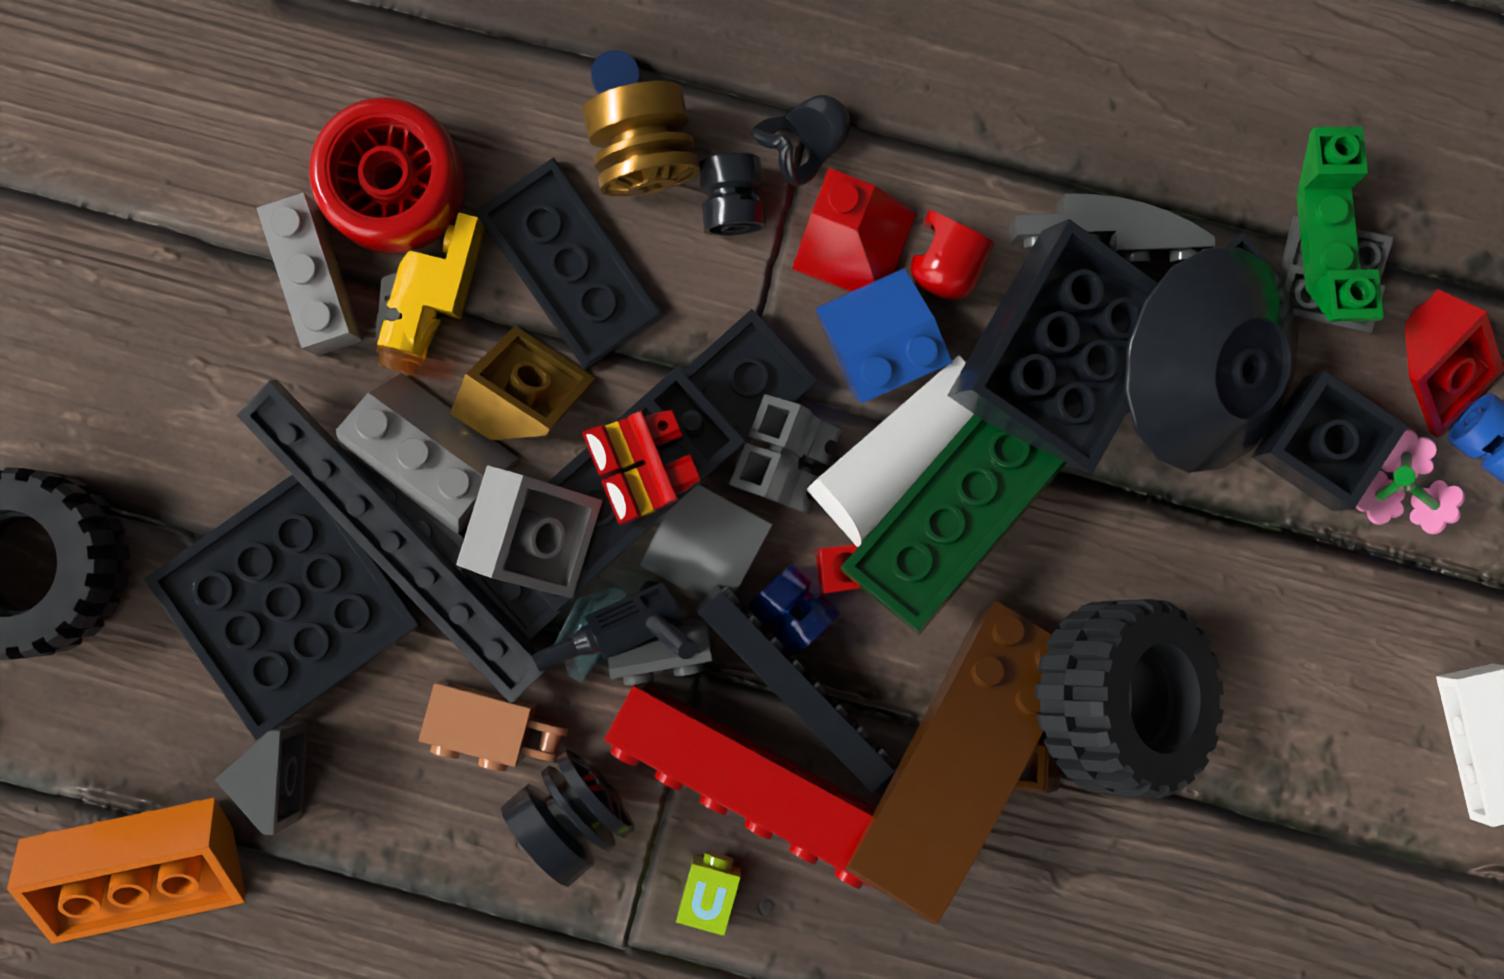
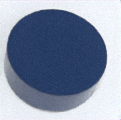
(614, 70)

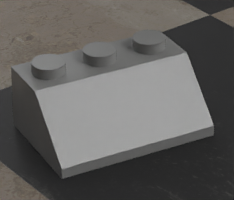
(421, 449)

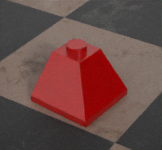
(852, 233)
(1449, 357)

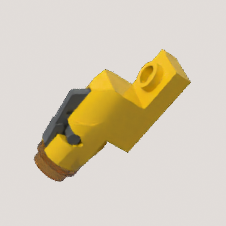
(423, 290)

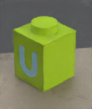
(709, 893)

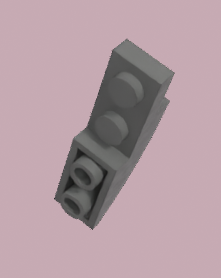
(1127, 227)

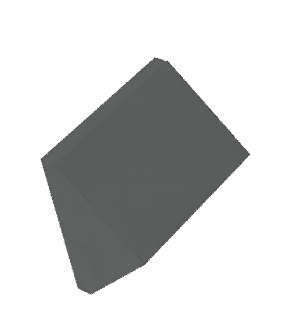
(270, 778)

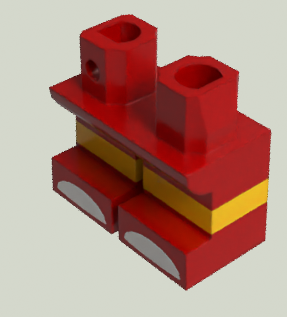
(630, 444)

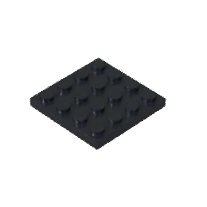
(281, 605)

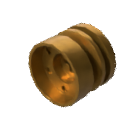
(640, 138)

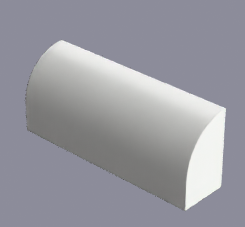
(891, 457)

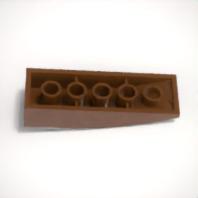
(957, 767)

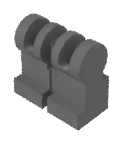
(790, 434)

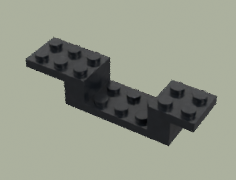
(715, 411)

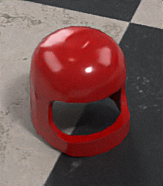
(954, 259)

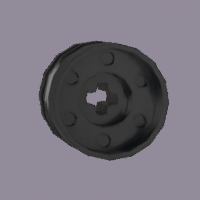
(559, 824)

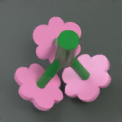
(1432, 506)

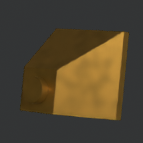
(519, 389)

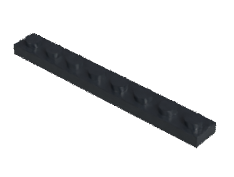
(391, 539)

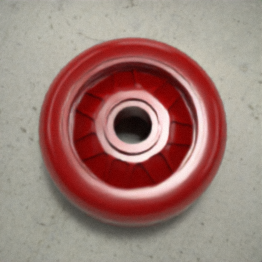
(366, 146)

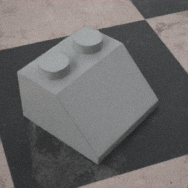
(529, 532)

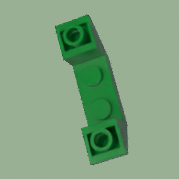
(1327, 226)

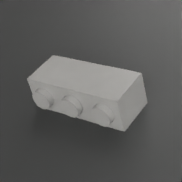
(309, 274)

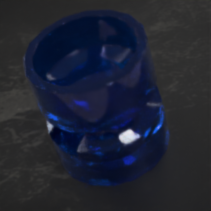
(781, 596)

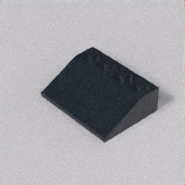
(1058, 348)

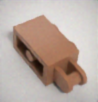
(486, 727)

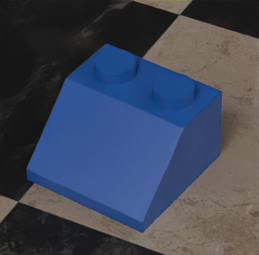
(883, 336)

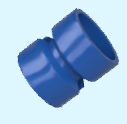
(1481, 433)

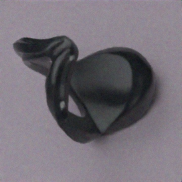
(821, 126)

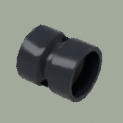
(732, 189)

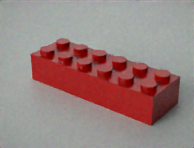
(740, 776)

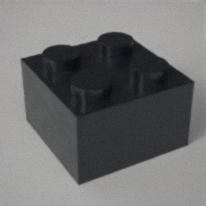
(1329, 441)

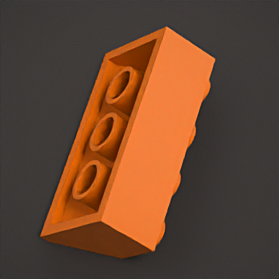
(128, 871)

